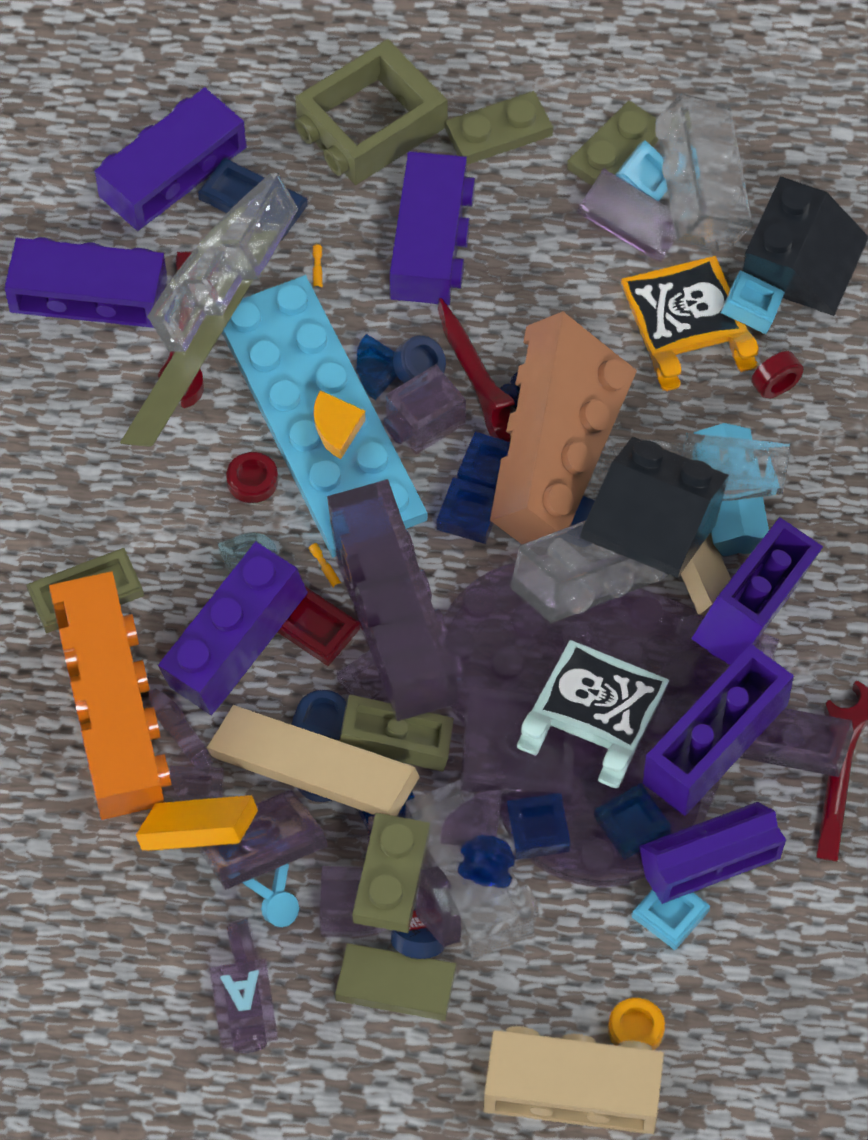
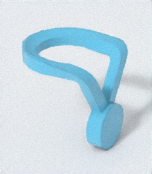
(279, 906)

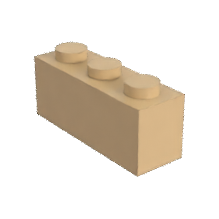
(573, 1080)

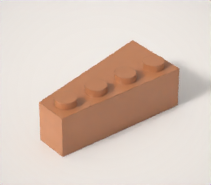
(560, 426)

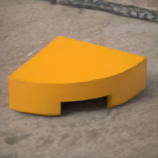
(336, 422)

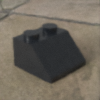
(805, 246)
(655, 506)

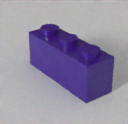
(170, 158)
(431, 228)
(84, 281)
(757, 591)
(233, 628)
(717, 729)

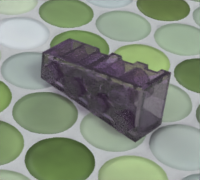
(393, 601)

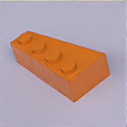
(108, 695)

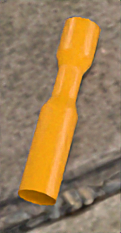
(317, 269)
(325, 567)

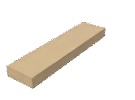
(313, 762)

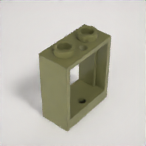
(403, 80)

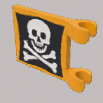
(681, 312)

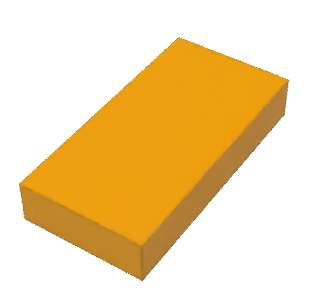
(197, 823)

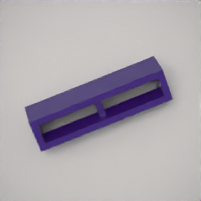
(712, 851)

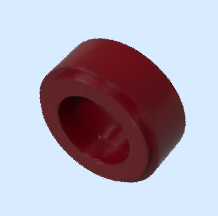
(777, 374)
(252, 477)

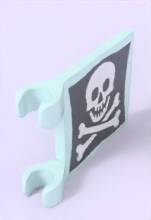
(598, 702)

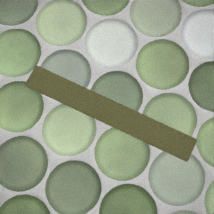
(178, 376)

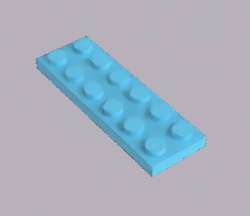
(286, 359)

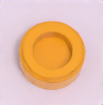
(636, 1021)

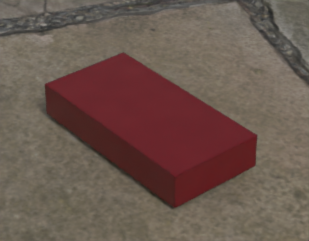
(319, 628)

